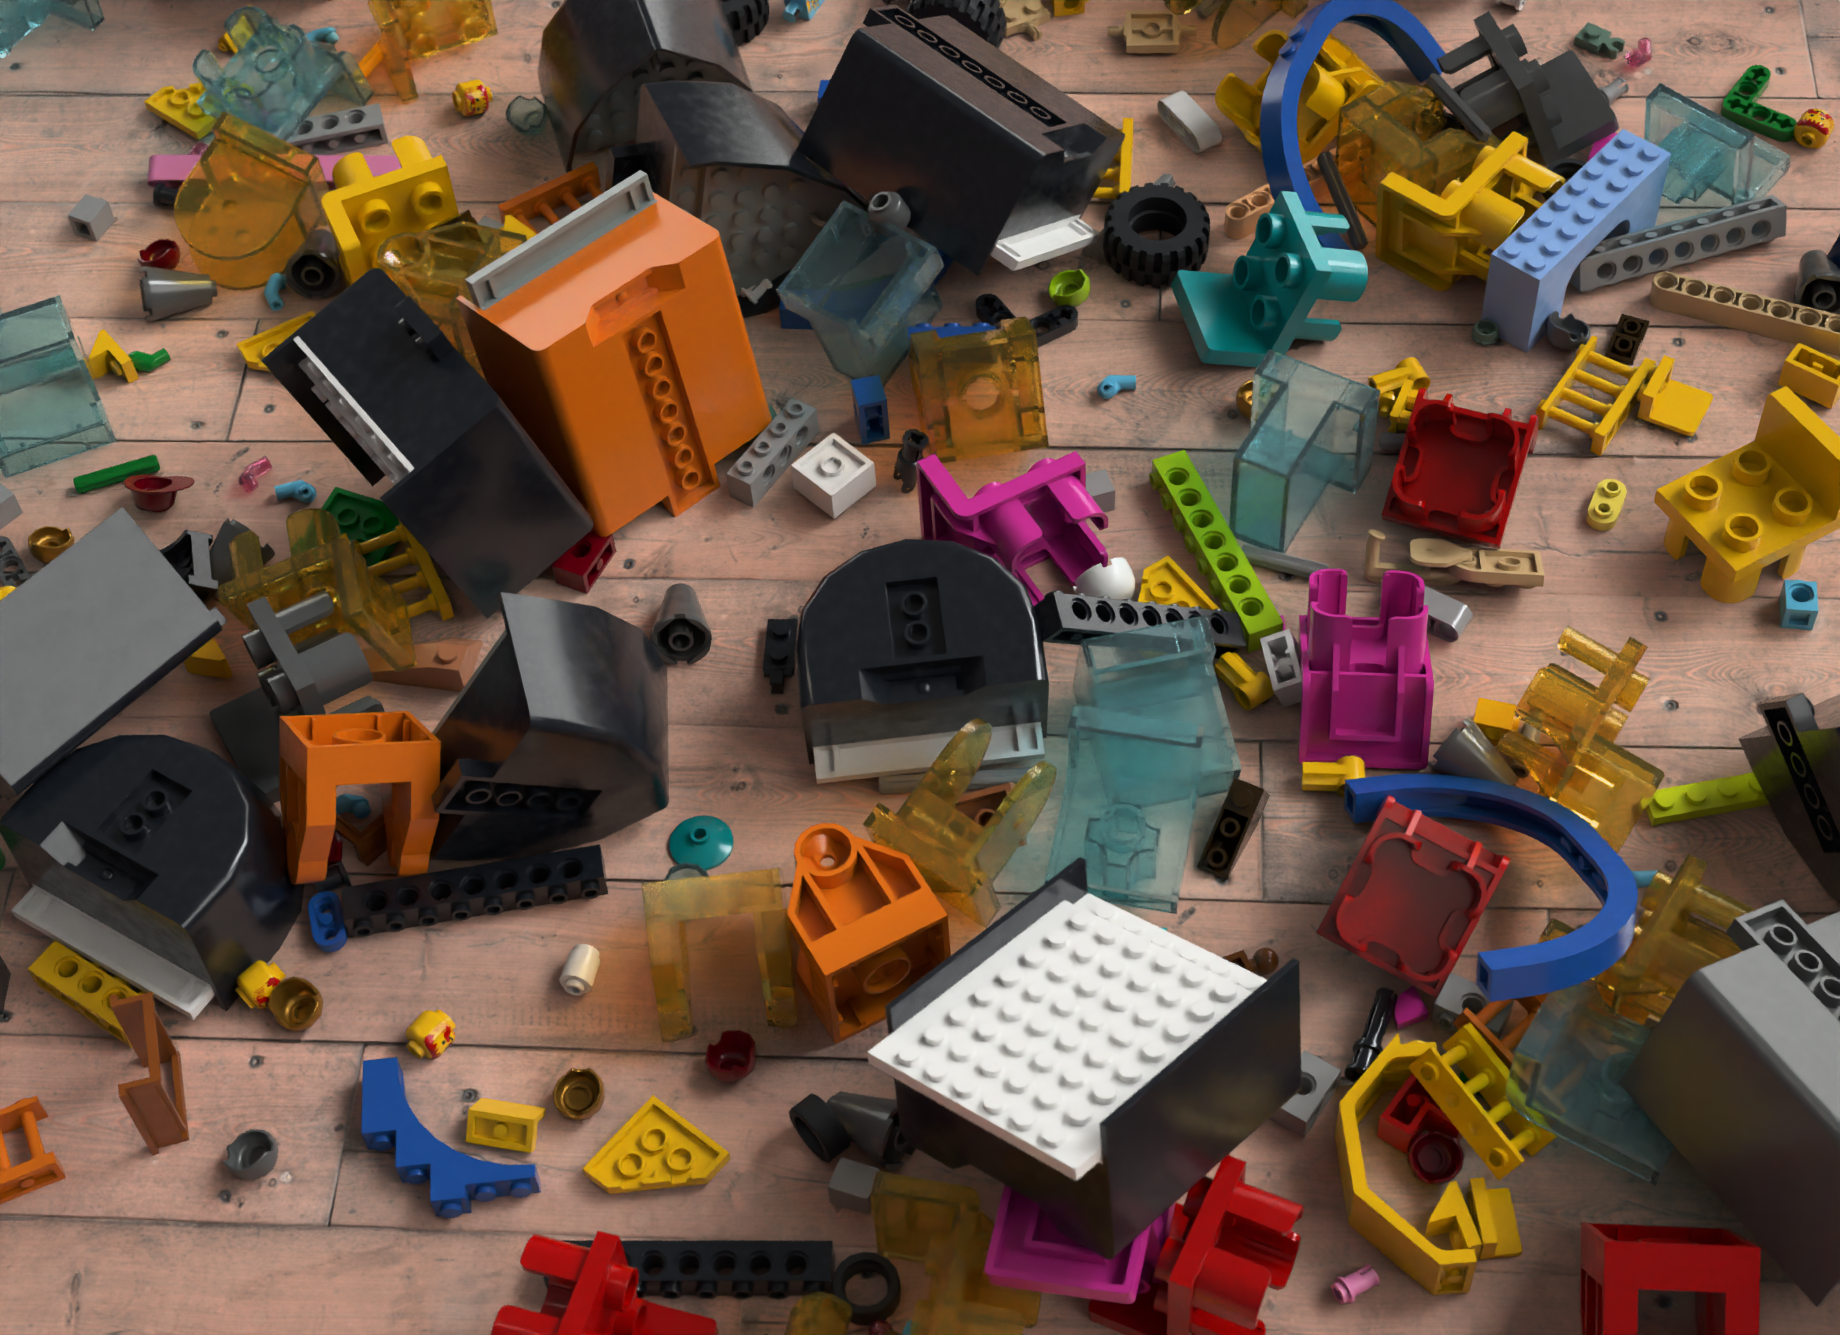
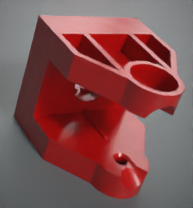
(1705, 1260)

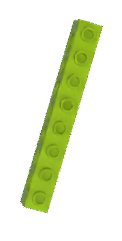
(1214, 547)

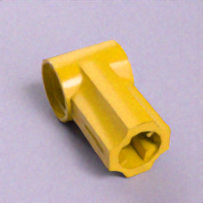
(1393, 379)
(1248, 686)
(1331, 775)

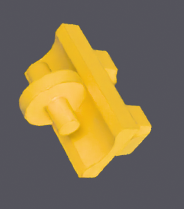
(1397, 406)

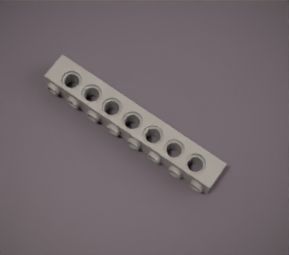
(1681, 242)

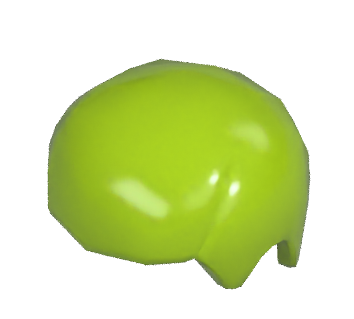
(1069, 288)

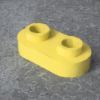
(1606, 504)

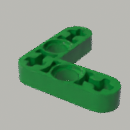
(1737, 104)

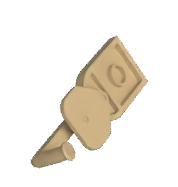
(1468, 564)

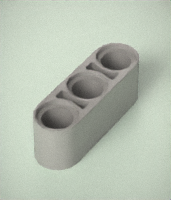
(1445, 615)

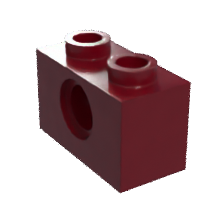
(584, 562)

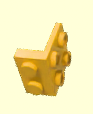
(1672, 402)

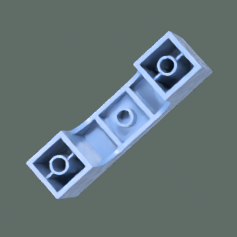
(1603, 200)

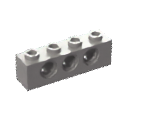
(341, 131)
(772, 452)

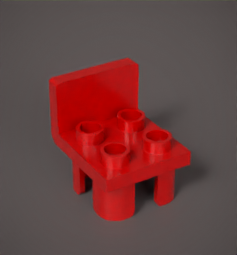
(1459, 470)
(1412, 896)
(1215, 1263)
(592, 1295)

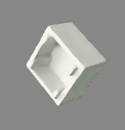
(833, 475)

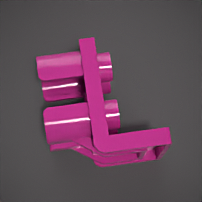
(1019, 520)
(1365, 676)
(1035, 1256)

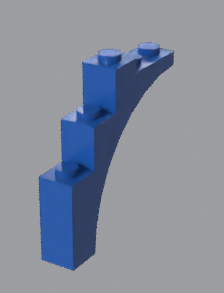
(422, 1157)

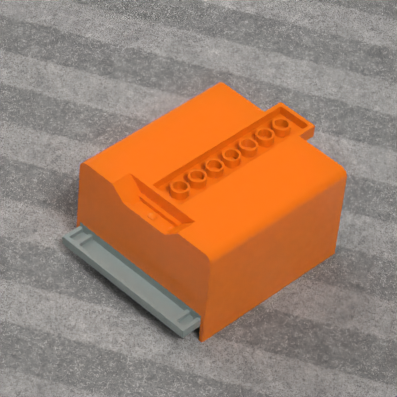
(621, 352)

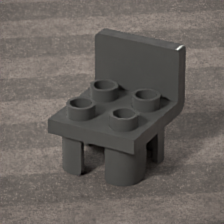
(1553, 101)
(295, 684)

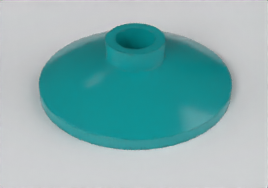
(705, 852)

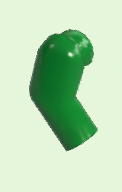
(148, 362)

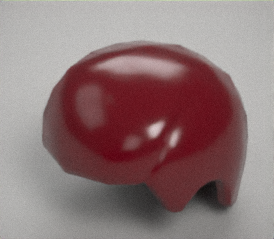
(160, 254)
(732, 1056)
(1435, 1158)

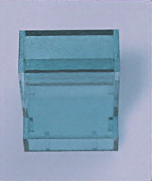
(864, 291)
(46, 390)
(1302, 436)
(1163, 675)

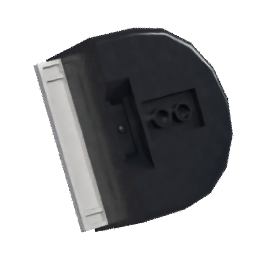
(910, 652)
(155, 866)

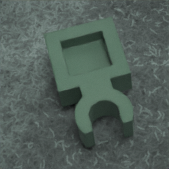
(1598, 39)

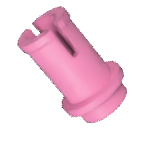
(1349, 1287)

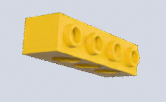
(53, 972)

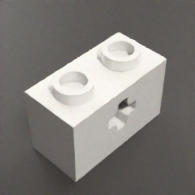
(1283, 665)

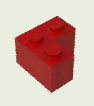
(1410, 1114)

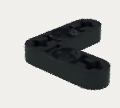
(1058, 320)

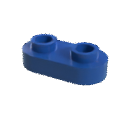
(327, 924)

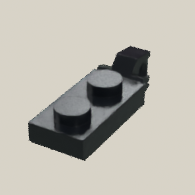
(780, 652)

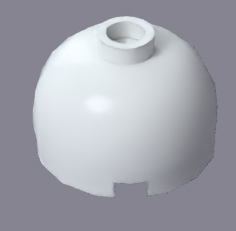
(1112, 581)

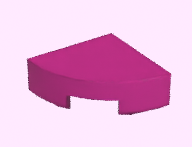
(1409, 1009)

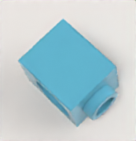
(1798, 604)

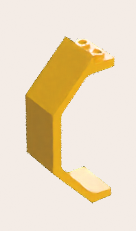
(1433, 1268)

